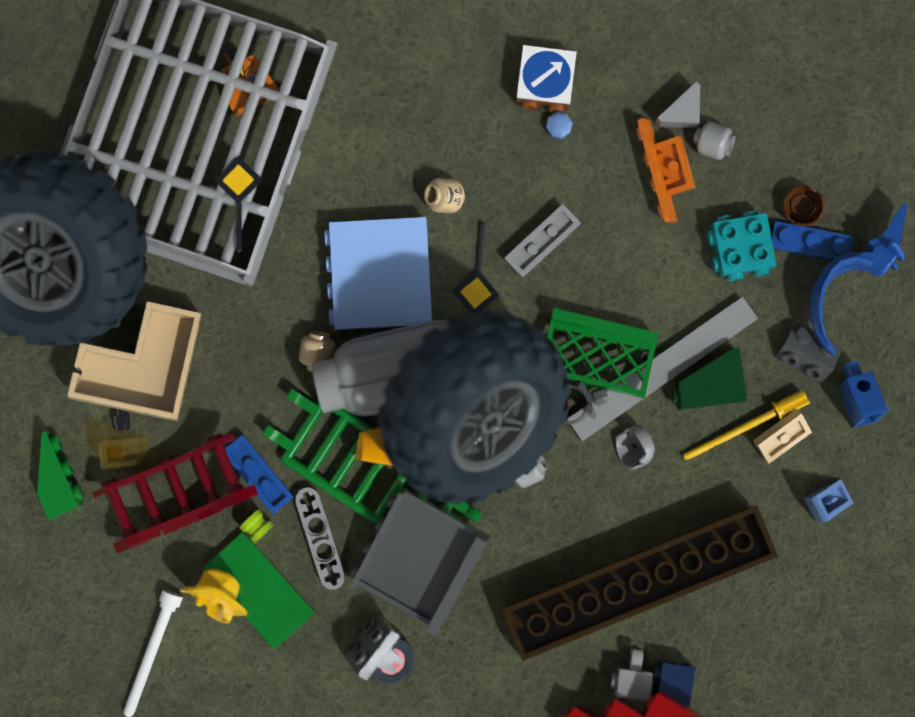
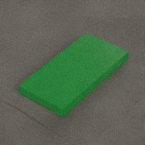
(264, 592)

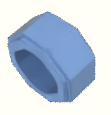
(559, 125)

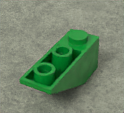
(55, 484)

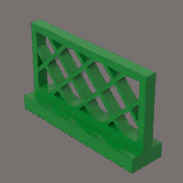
(608, 332)

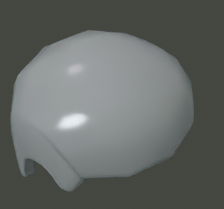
(632, 457)

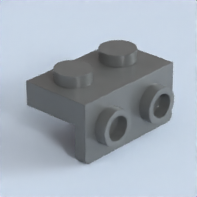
(806, 354)

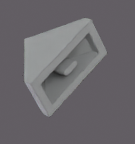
(684, 111)

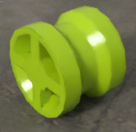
(256, 526)

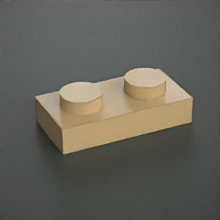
(782, 436)

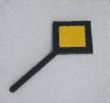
(238, 182)
(476, 290)

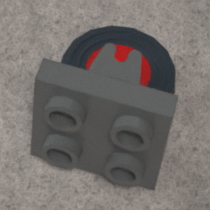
(380, 652)

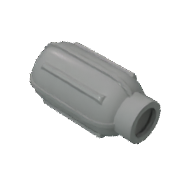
(362, 369)

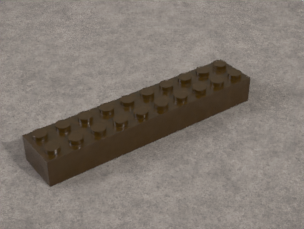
(639, 582)

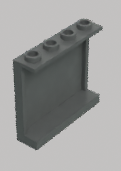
(419, 558)

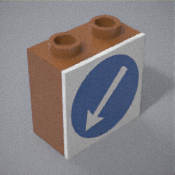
(546, 78)

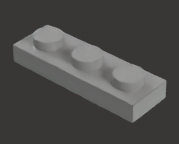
(542, 241)

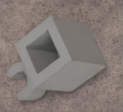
(632, 681)

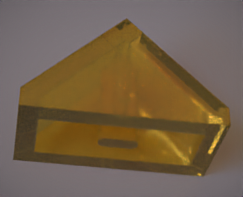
(123, 453)

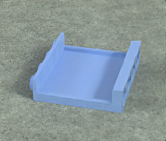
(378, 273)

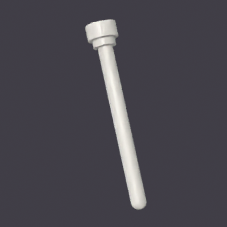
(169, 602)

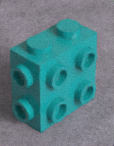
(742, 246)

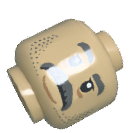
(444, 195)

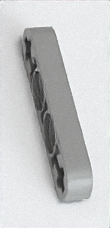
(317, 539)

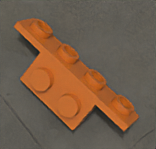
(668, 168)

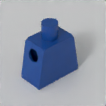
(862, 406)

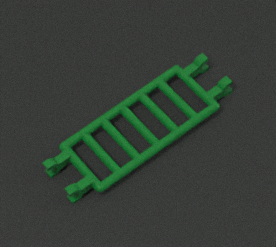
(332, 486)

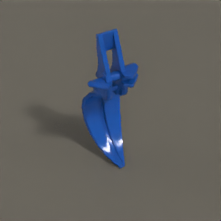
(881, 257)

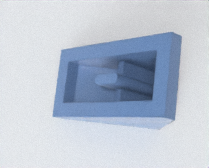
(828, 501)

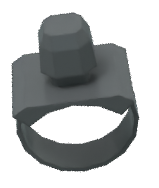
(598, 396)

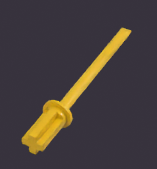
(779, 409)

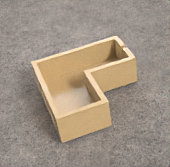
(149, 380)

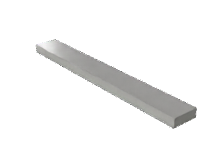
(669, 364)

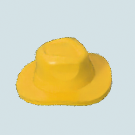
(219, 594)

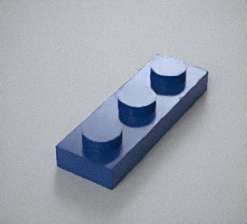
(810, 241)
(257, 471)

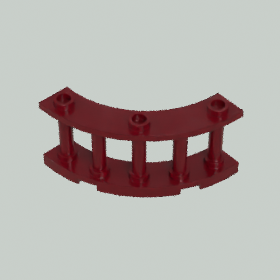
(187, 513)

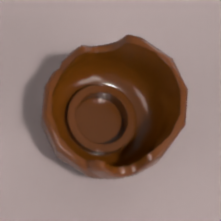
(805, 200)

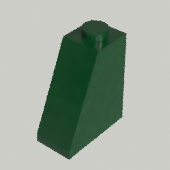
(714, 384)

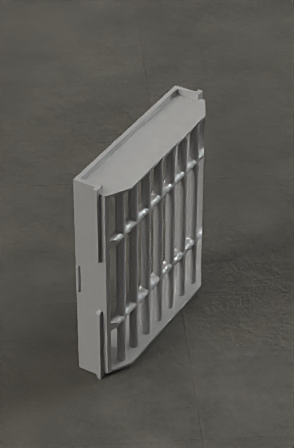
(104, 56)

